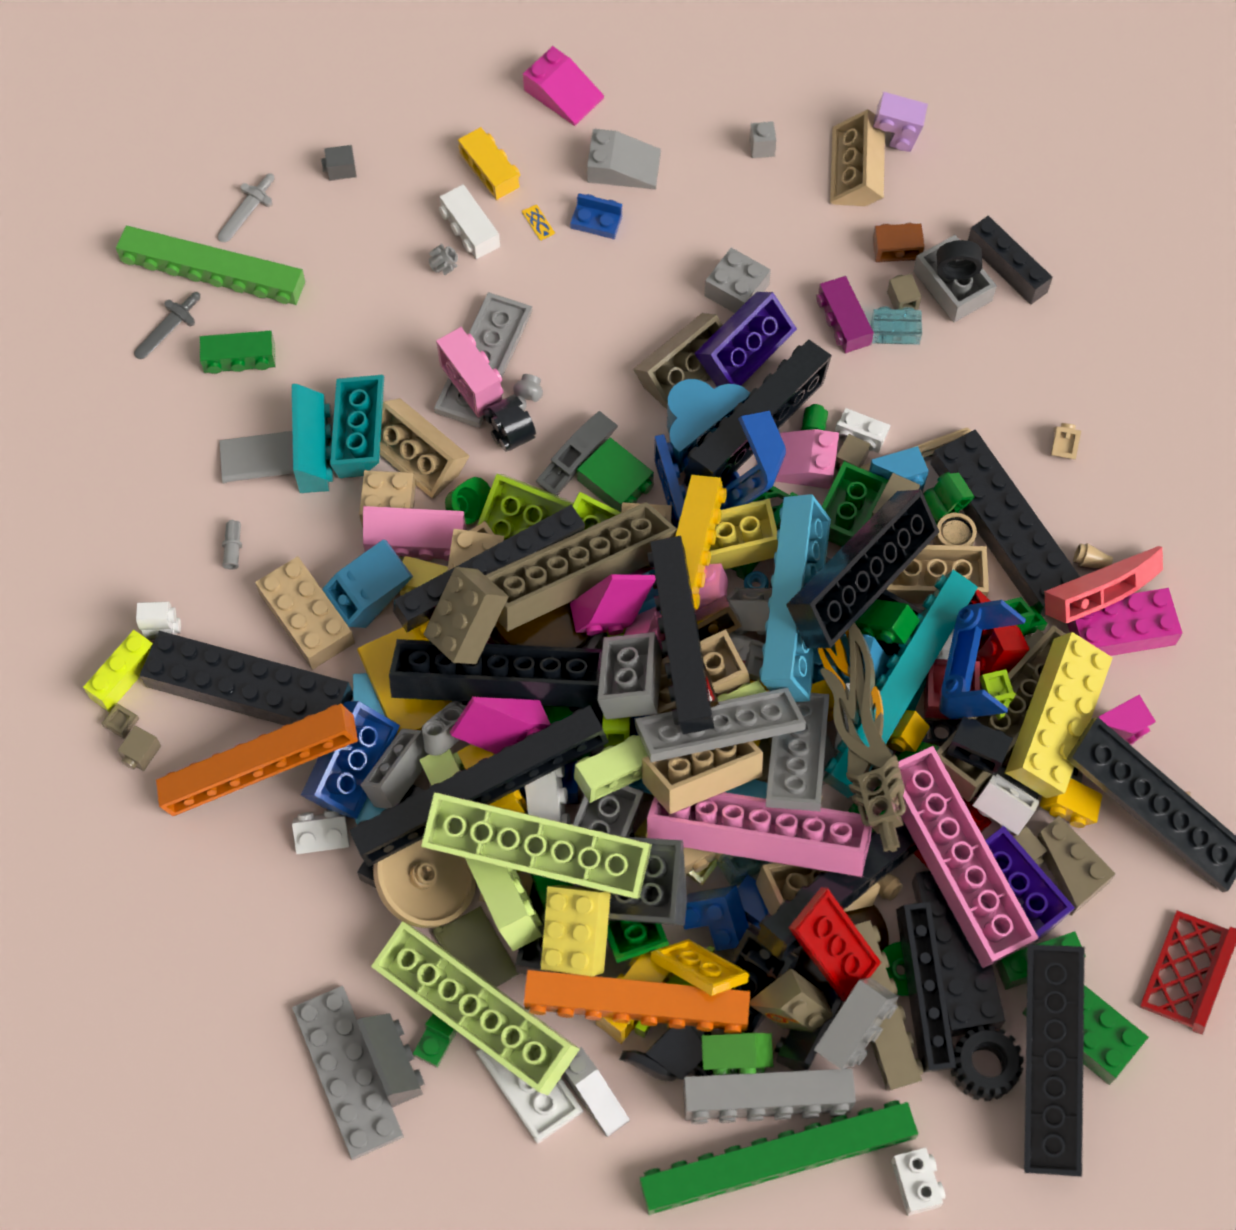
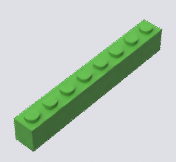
(211, 265)

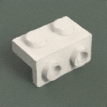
(320, 832)

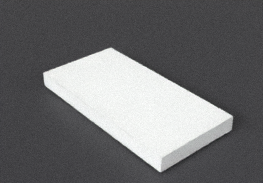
(538, 1112)

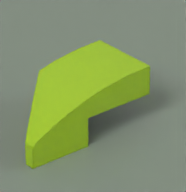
(999, 687)

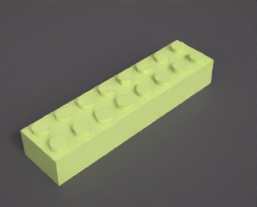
(536, 845)
(498, 884)
(475, 1008)

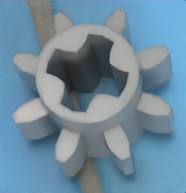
(443, 259)

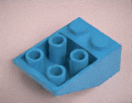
(367, 585)

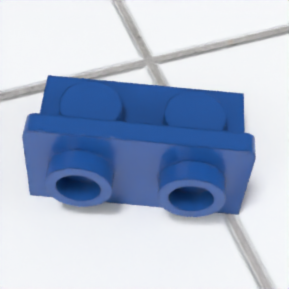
(597, 216)

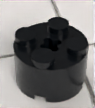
(510, 423)

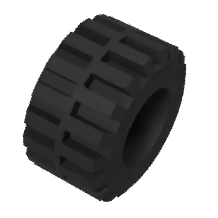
(1002, 1047)

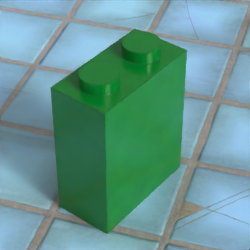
(615, 475)

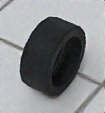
(959, 250)

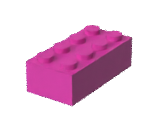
(1132, 624)

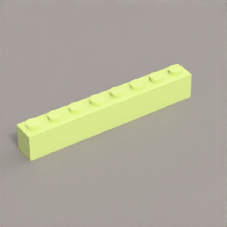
(622, 763)

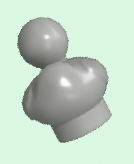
(528, 389)

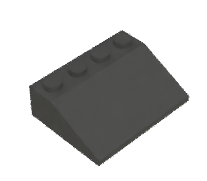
(663, 888)

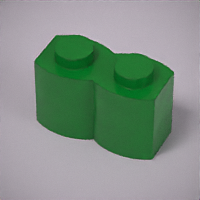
(948, 495)

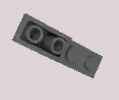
(576, 452)

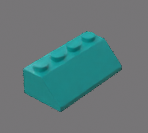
(357, 425)
(311, 440)

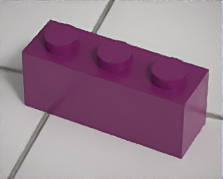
(844, 314)

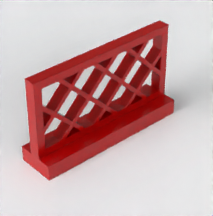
(1212, 981)

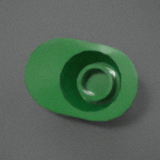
(469, 497)

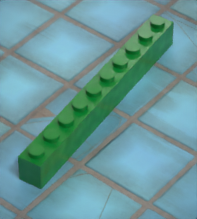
(777, 1157)

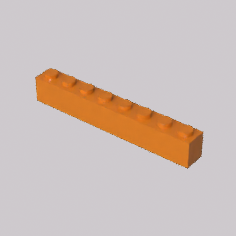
(256, 760)
(635, 1001)

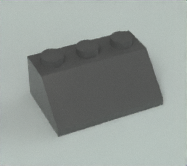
(391, 1058)

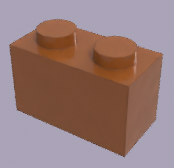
(898, 242)

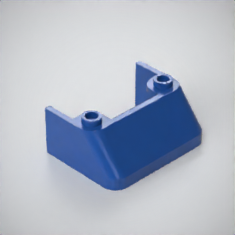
(769, 453)
(956, 697)

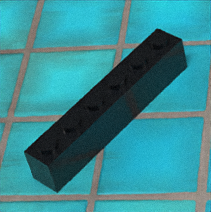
(925, 987)

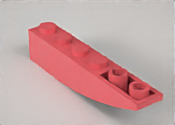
(1103, 586)

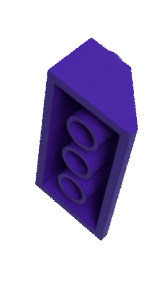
(1034, 890)

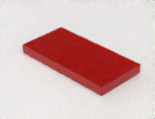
(834, 943)

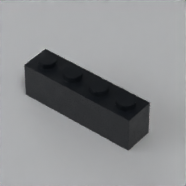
(1010, 260)

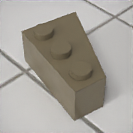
(1073, 863)

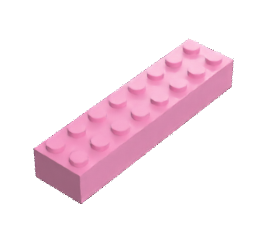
(749, 829)
(962, 861)

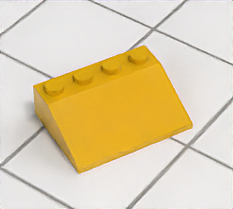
(377, 662)

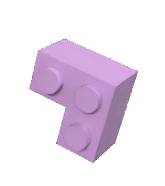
(902, 118)

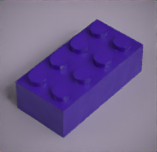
(746, 340)

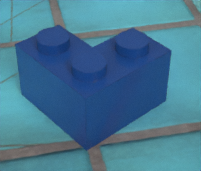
(719, 910)

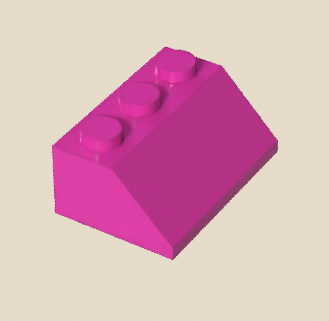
(1130, 719)

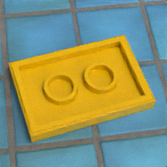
(699, 967)

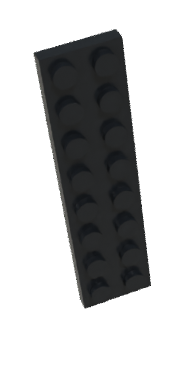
(1156, 802)

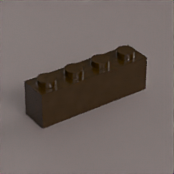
(716, 618)

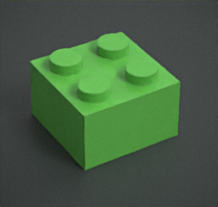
(732, 1051)

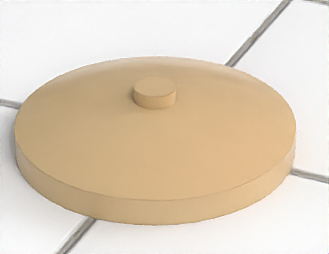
(424, 885)

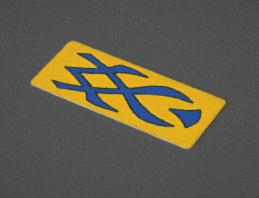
(538, 222)

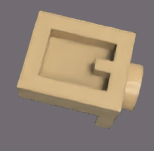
(1066, 441)

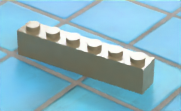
(894, 1044)

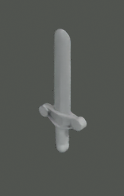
(255, 195)

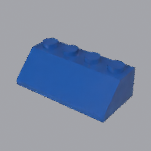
(339, 774)

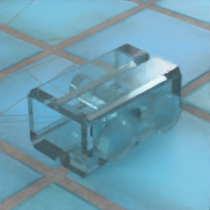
(896, 326)

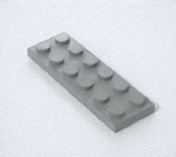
(497, 335)
(734, 721)
(798, 760)
(347, 1073)

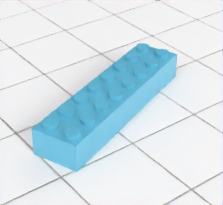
(798, 558)

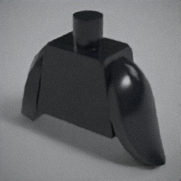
(672, 1055)

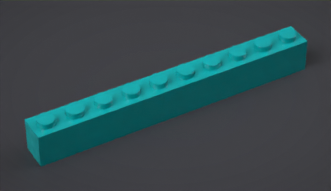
(909, 666)

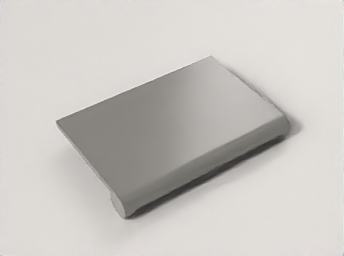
(256, 456)

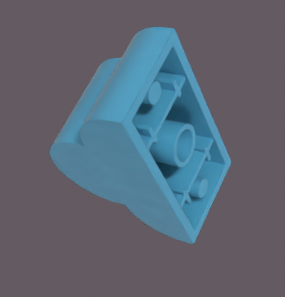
(695, 411)

